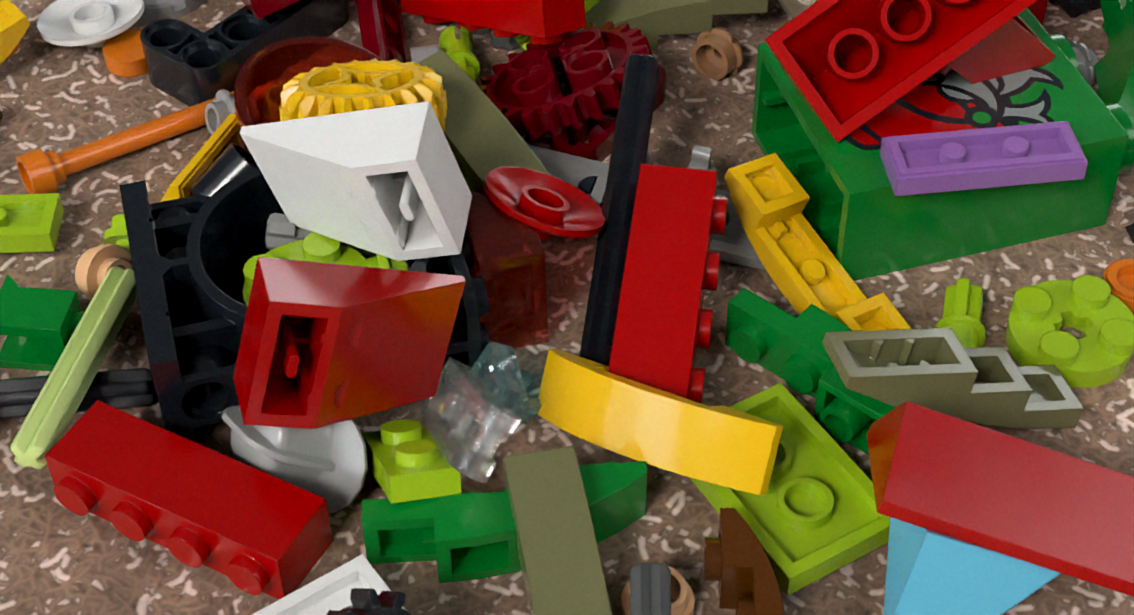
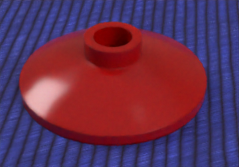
(544, 202)

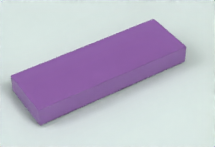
(982, 158)

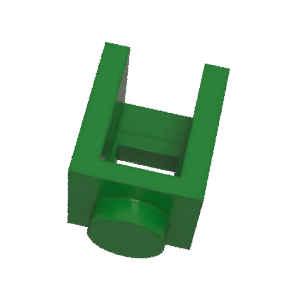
(36, 325)

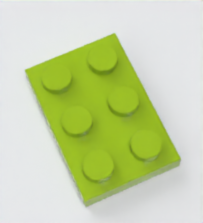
(817, 499)

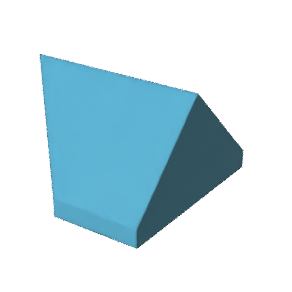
(953, 577)

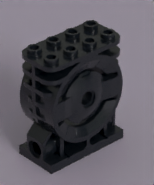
(191, 298)

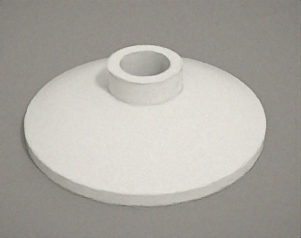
(87, 21)

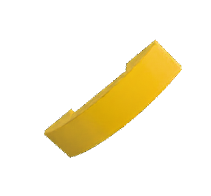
(794, 254)
(657, 426)

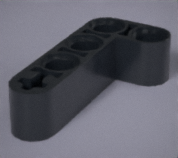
(199, 63)

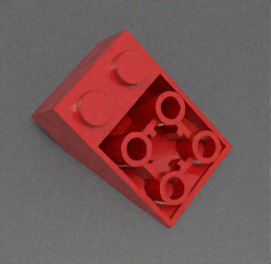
(340, 341)

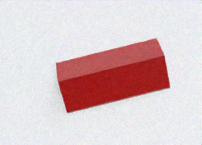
(866, 54)
(1004, 495)

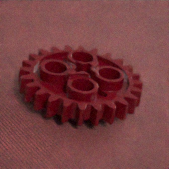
(594, 61)

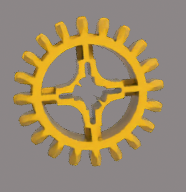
(362, 87)

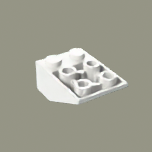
(368, 179)

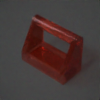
(513, 272)

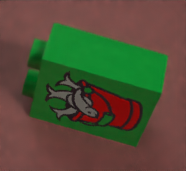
(888, 233)

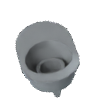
(319, 460)

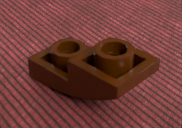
(741, 568)

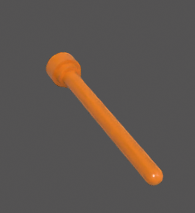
(45, 171)

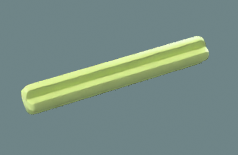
(75, 369)

